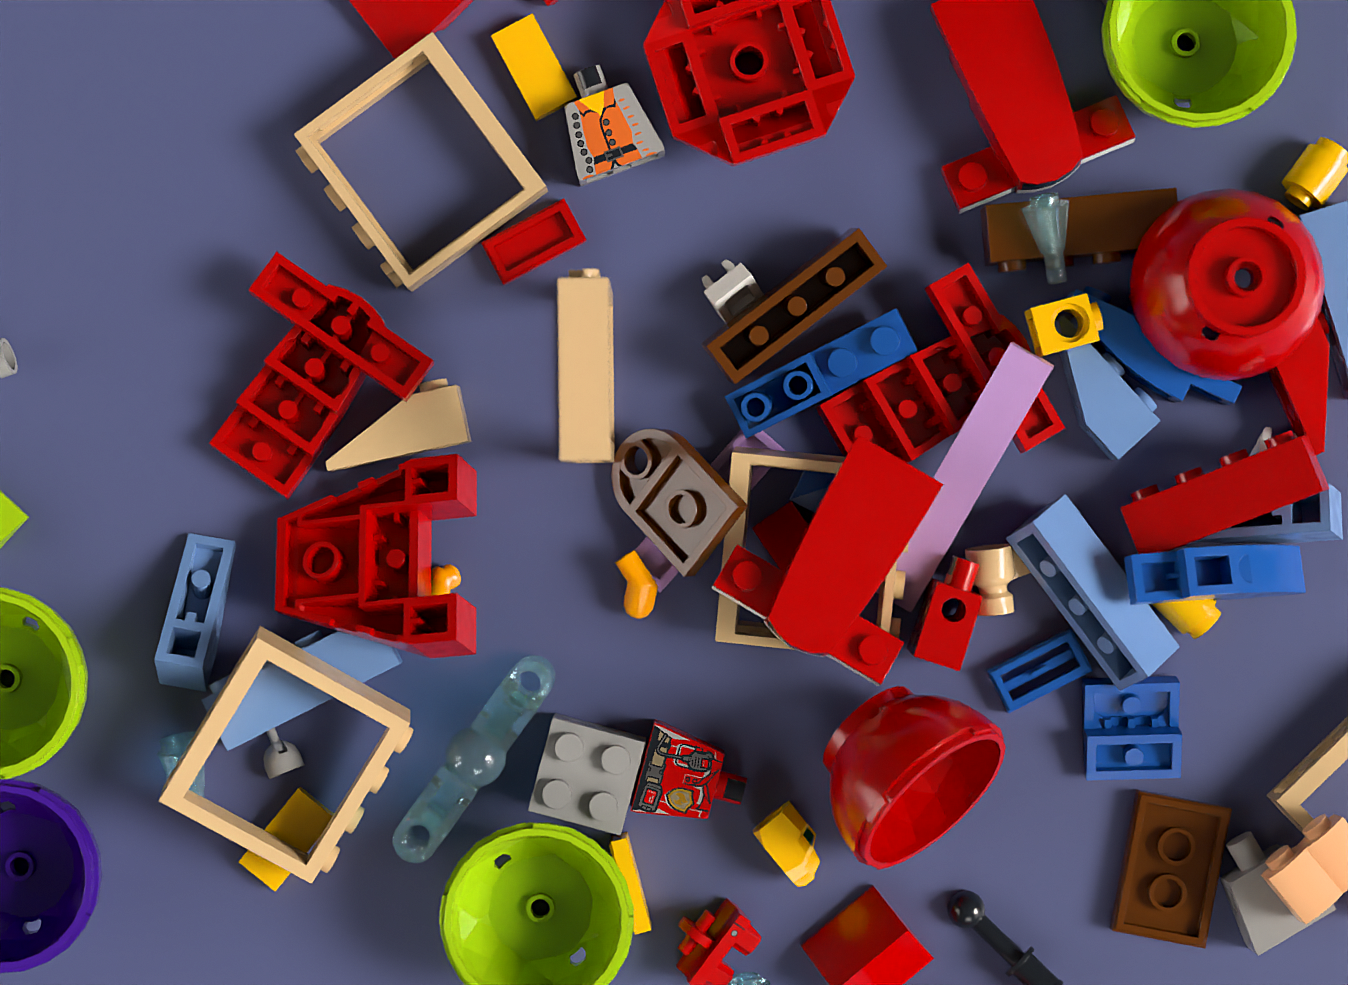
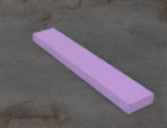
(971, 464)

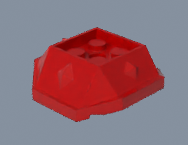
(741, 114)

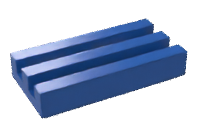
(1002, 688)

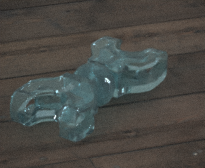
(473, 759)

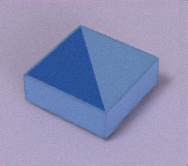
(811, 489)

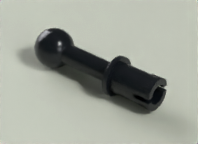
(968, 911)

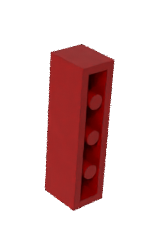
(1224, 497)

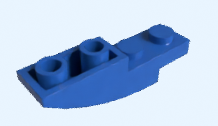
(1142, 362)
(821, 373)
(1215, 573)

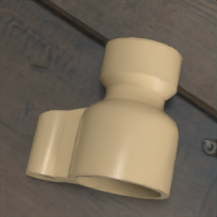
(997, 568)

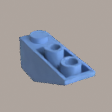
(1101, 399)

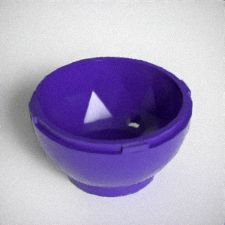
(60, 880)

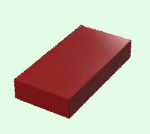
(533, 242)

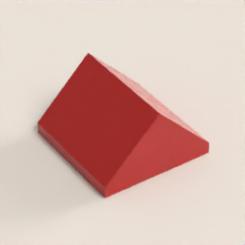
(867, 945)

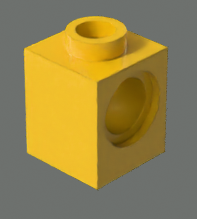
(1042, 324)

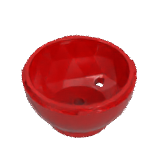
(1187, 282)
(908, 772)

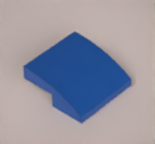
(1131, 729)

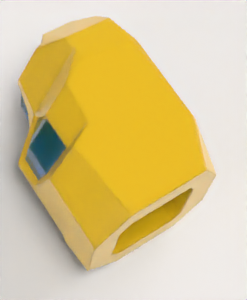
(789, 843)

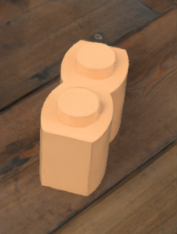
(1314, 870)

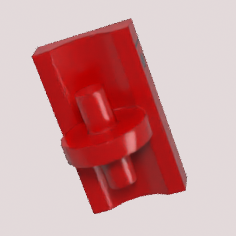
(711, 940)

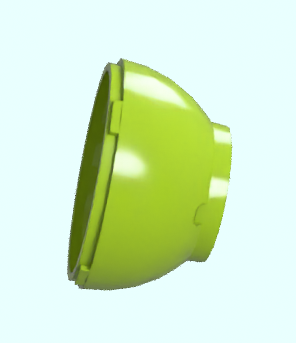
(1234, 61)
(48, 685)
(490, 917)

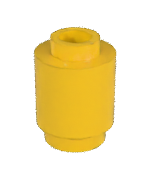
(1316, 174)
(1190, 616)

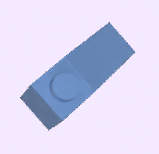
(1303, 521)
(195, 613)

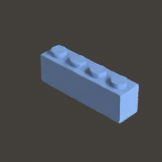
(1330, 234)
(1092, 593)
(282, 696)

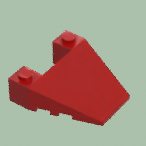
(367, 559)

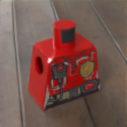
(941, 637)
(683, 775)

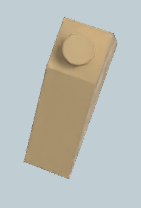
(420, 425)

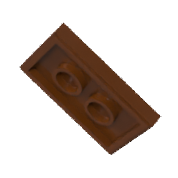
(1170, 868)

